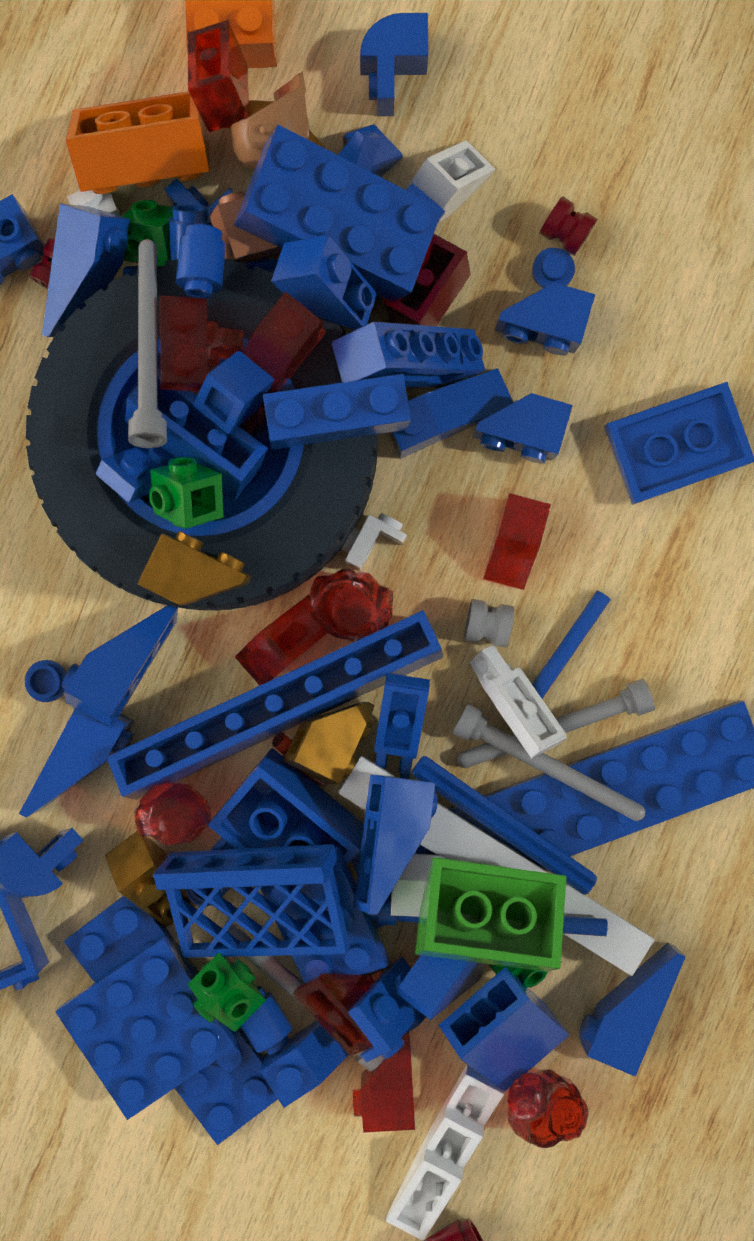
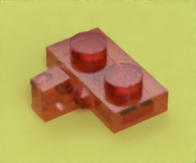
(191, 343)

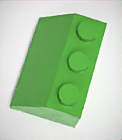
(492, 915)

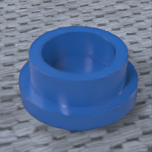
(553, 266)
(45, 680)

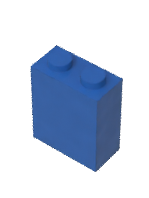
(503, 1030)

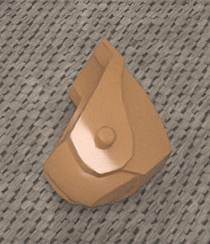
(287, 110)

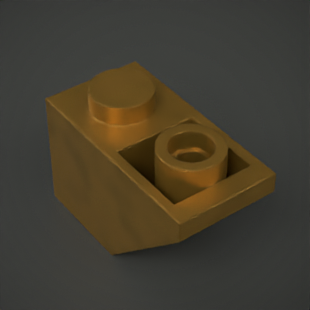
(187, 574)
(327, 743)
(133, 868)

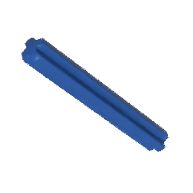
(505, 825)

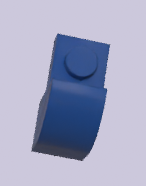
(393, 48)
(31, 874)

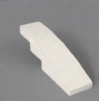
(444, 1154)

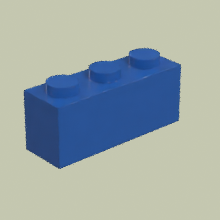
(337, 411)
(196, 436)

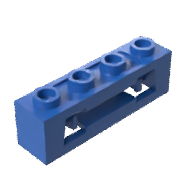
(409, 350)

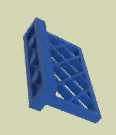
(258, 868)

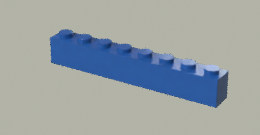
(275, 706)

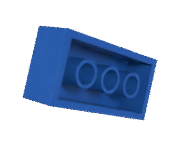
(314, 193)

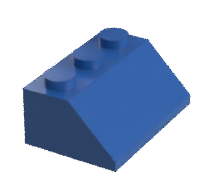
(285, 809)

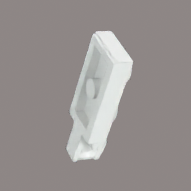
(518, 702)

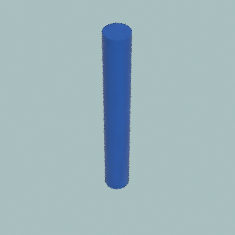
(570, 643)

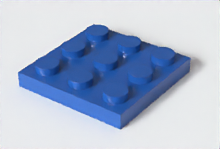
(143, 1028)

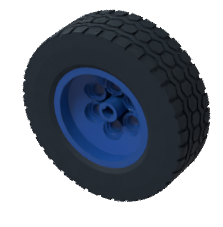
(281, 523)

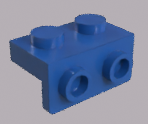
(384, 1014)

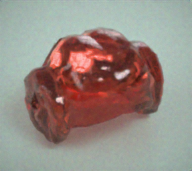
(350, 604)
(172, 814)
(546, 1108)

